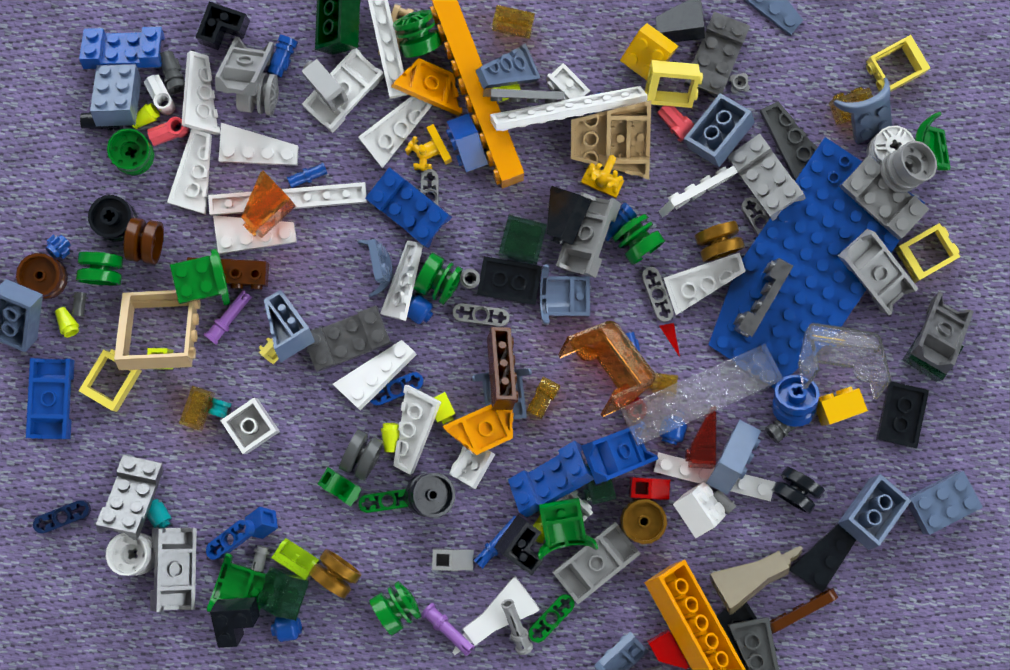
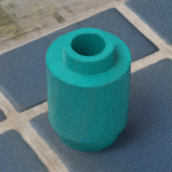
(158, 515)

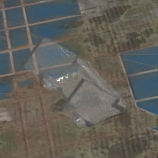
(844, 348)

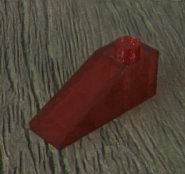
(703, 446)

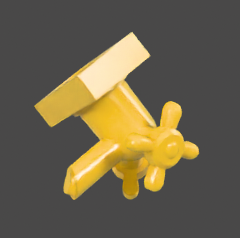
(428, 150)
(602, 179)

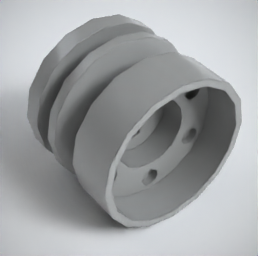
(265, 99)
(908, 166)

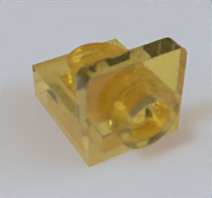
(663, 381)

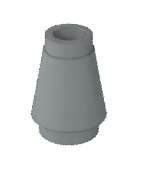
(473, 274)

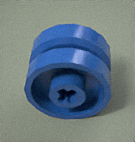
(794, 404)

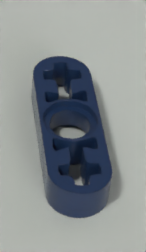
(77, 516)

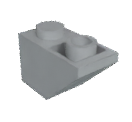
(452, 559)

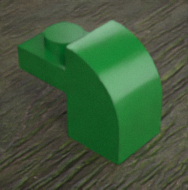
(339, 486)

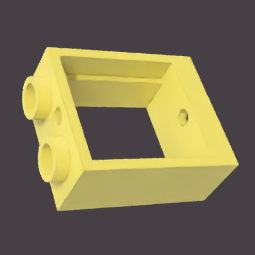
(913, 54)
(673, 70)
(910, 261)
(87, 390)

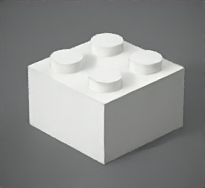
(250, 426)
(700, 509)

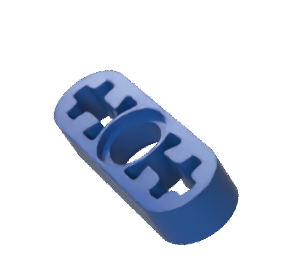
(399, 380)
(239, 538)

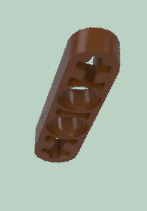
(803, 610)

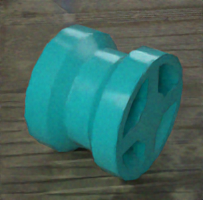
(219, 408)

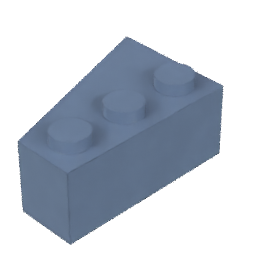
(286, 326)
(735, 457)

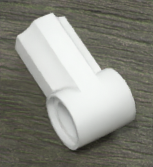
(159, 94)

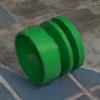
(417, 33)
(119, 152)
(638, 238)
(437, 278)
(393, 609)

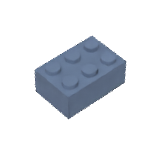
(115, 95)
(719, 130)
(19, 315)
(943, 502)
(874, 512)

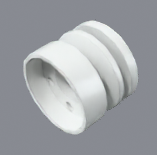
(880, 144)
(121, 555)

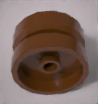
(143, 240)
(53, 271)

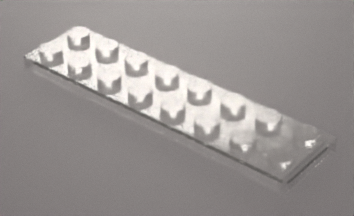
(701, 394)

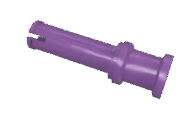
(221, 325)
(441, 623)

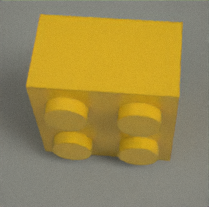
(645, 47)
(841, 406)

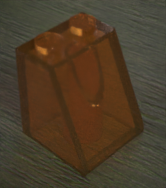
(265, 206)

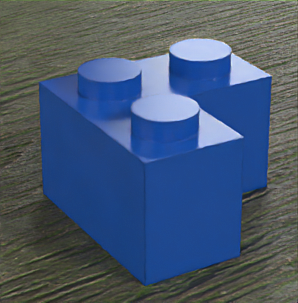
(466, 140)

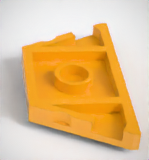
(430, 85)
(482, 429)

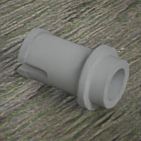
(725, 501)
(260, 558)

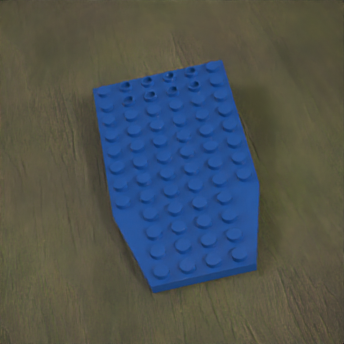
(810, 239)

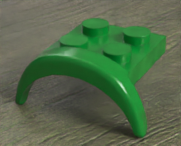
(936, 140)
(200, 279)
(563, 526)
(236, 582)

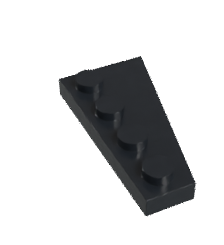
(824, 558)

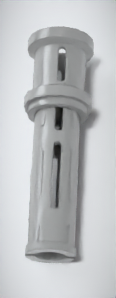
(518, 632)

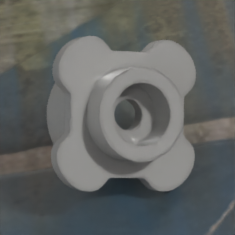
(743, 78)

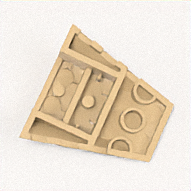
(617, 133)

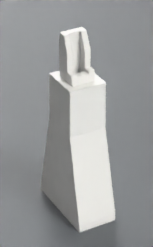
(494, 616)

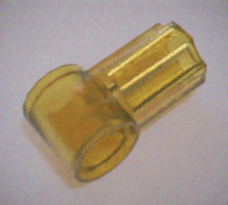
(544, 394)

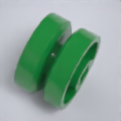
(99, 268)

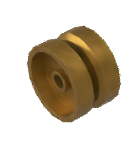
(720, 241)
(655, 521)
(335, 574)

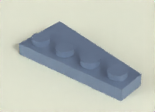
(778, 12)
(509, 69)

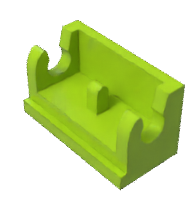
(295, 558)

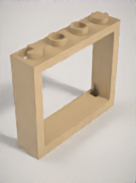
(153, 299)

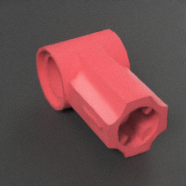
(678, 124)
(166, 131)

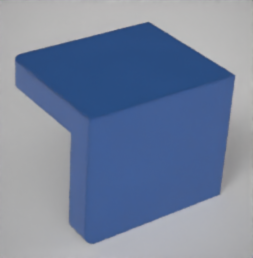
(264, 521)

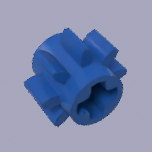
(58, 246)

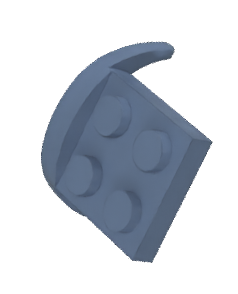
(870, 115)
(381, 264)
(563, 296)
(519, 408)
(622, 655)

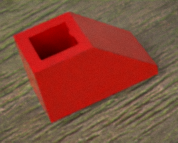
(649, 488)
(667, 651)

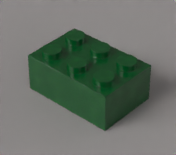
(337, 26)

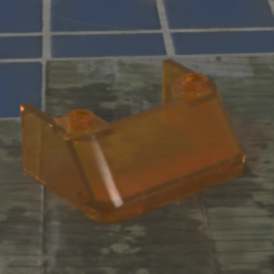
(617, 357)

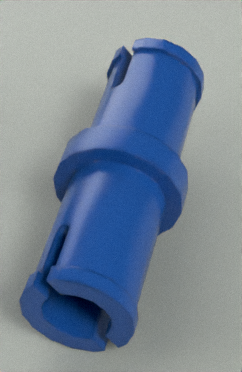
(307, 175)

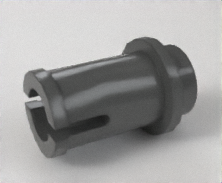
(79, 304)

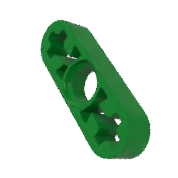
(372, 498)
(537, 625)

